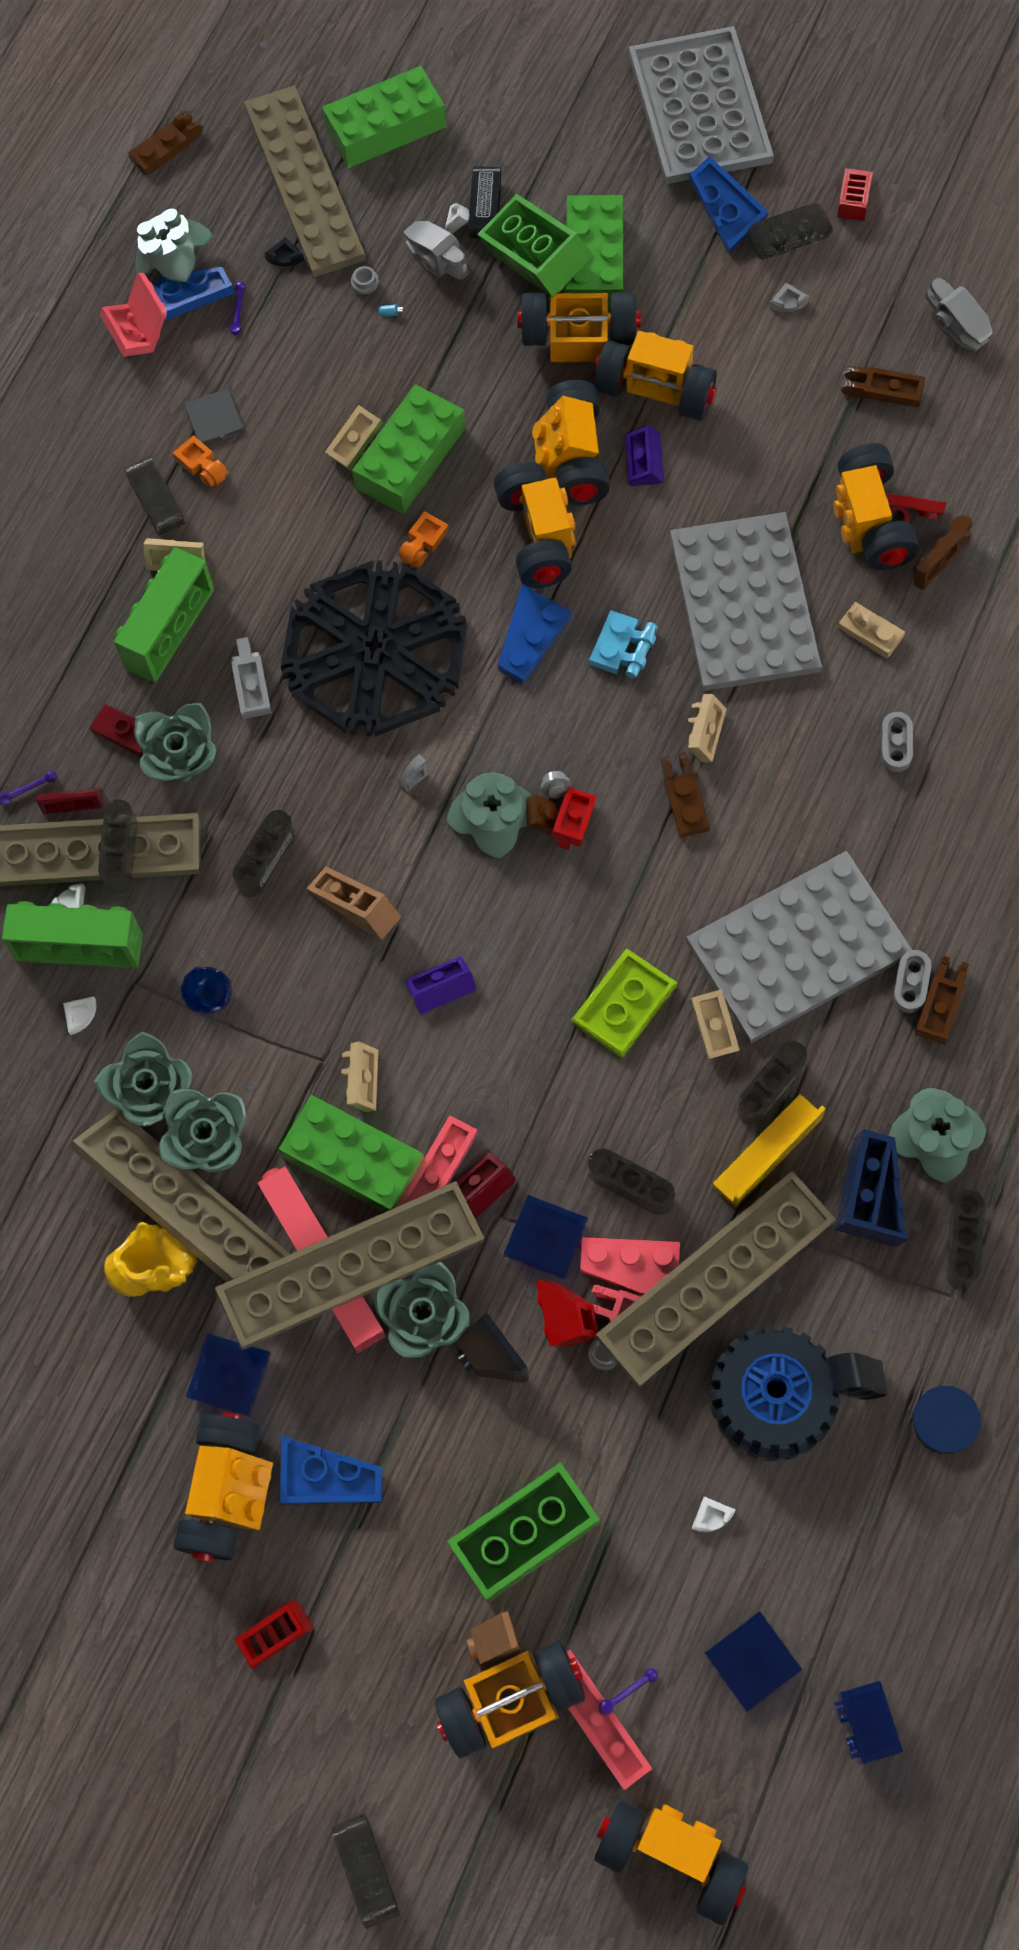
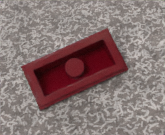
(70, 800)
(485, 1183)

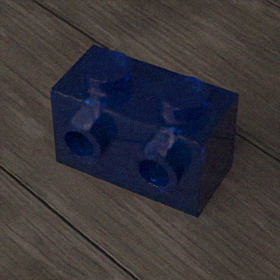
(868, 1723)

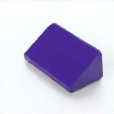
(644, 457)
(440, 984)

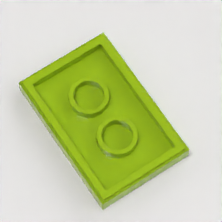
(624, 1003)

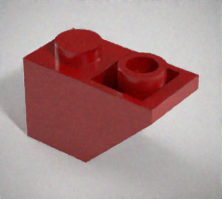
(566, 1315)

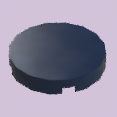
(946, 1419)

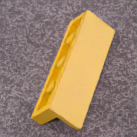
(768, 1150)

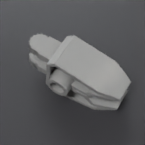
(436, 249)
(959, 315)

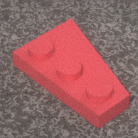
(629, 1263)

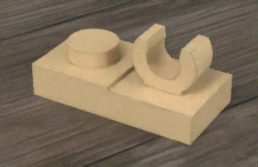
(354, 437)
(157, 549)
(871, 630)
(706, 727)
(714, 1024)
(361, 1076)

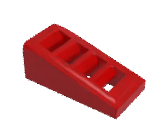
(854, 209)
(297, 1616)

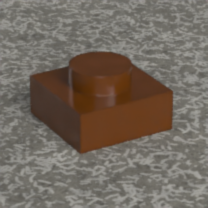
(541, 813)

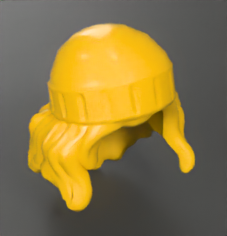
(148, 1262)

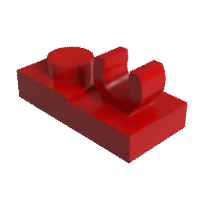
(927, 507)
(573, 818)

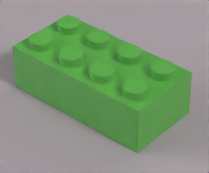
(384, 116)
(600, 226)
(535, 245)
(409, 449)
(164, 614)
(72, 935)
(350, 1155)
(524, 1532)

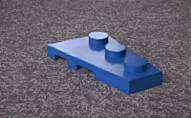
(726, 203)
(200, 289)
(531, 633)
(325, 1477)

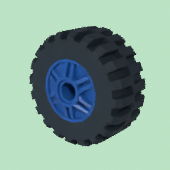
(765, 1423)

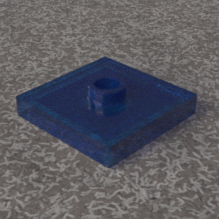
(546, 1237)
(228, 1375)
(753, 1661)

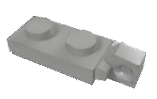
(250, 681)

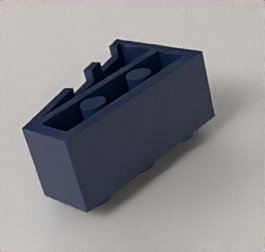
(871, 1191)

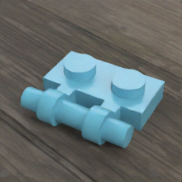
(614, 642)

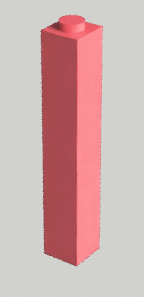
(304, 1231)

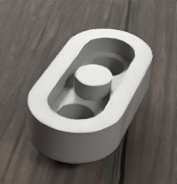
(897, 744)
(912, 983)

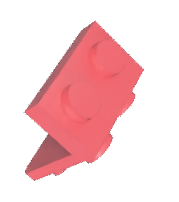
(137, 323)

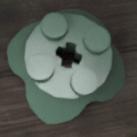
(169, 245)
(160, 733)
(492, 831)
(143, 1060)
(188, 1113)
(939, 1155)
(431, 1288)

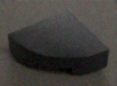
(284, 254)

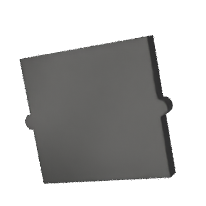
(214, 416)

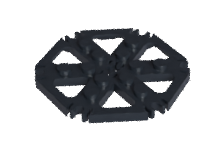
(354, 644)

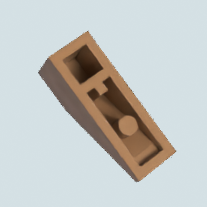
(355, 902)
(494, 1640)

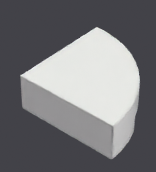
(457, 217)
(72, 897)
(79, 1014)
(712, 1516)

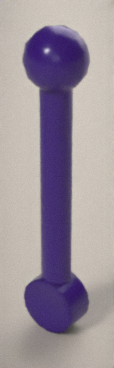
(235, 327)
(5, 798)
(607, 1706)

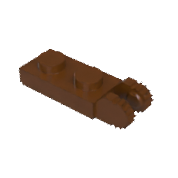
(166, 143)
(884, 385)
(942, 552)
(684, 798)
(941, 1003)

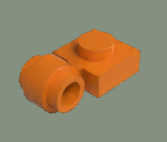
(195, 457)
(426, 533)

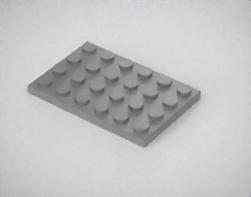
(700, 103)
(745, 601)
(798, 946)

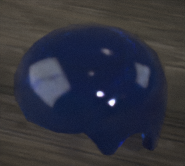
(206, 990)

